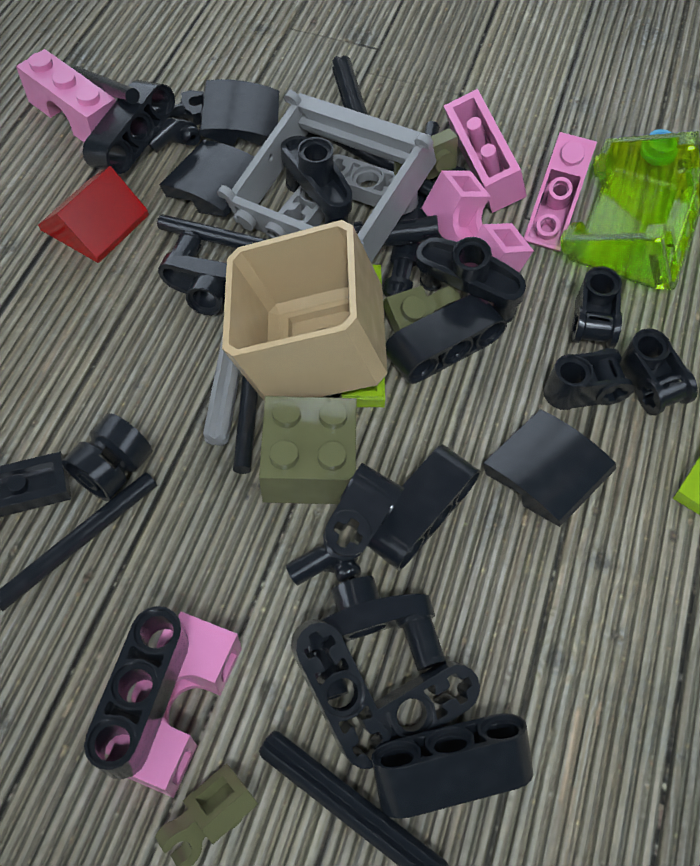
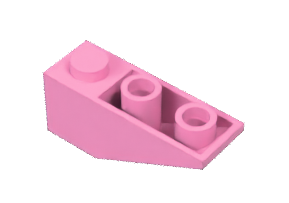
(559, 191)

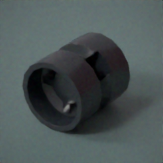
(119, 445)

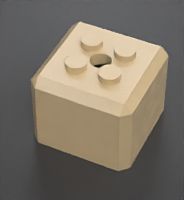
(305, 314)

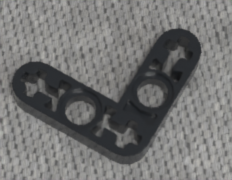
(380, 715)

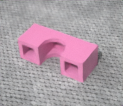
(58, 88)
(459, 205)
(206, 666)

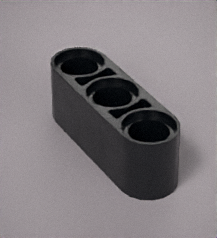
(129, 127)
(444, 338)
(424, 505)
(139, 719)
(452, 765)

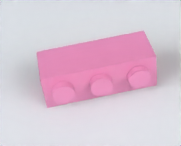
(486, 150)

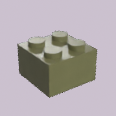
(307, 449)

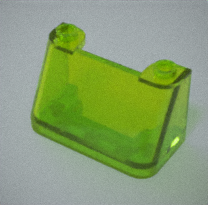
(642, 210)

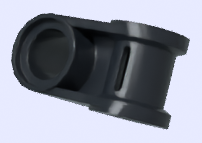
(598, 307)
(657, 372)
(587, 380)
(364, 507)

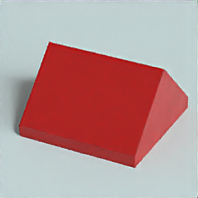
(96, 216)

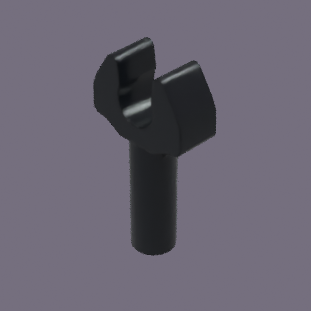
(189, 106)

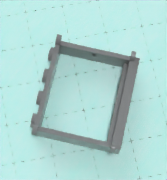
(346, 127)

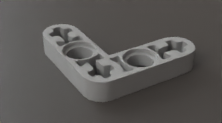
(355, 173)

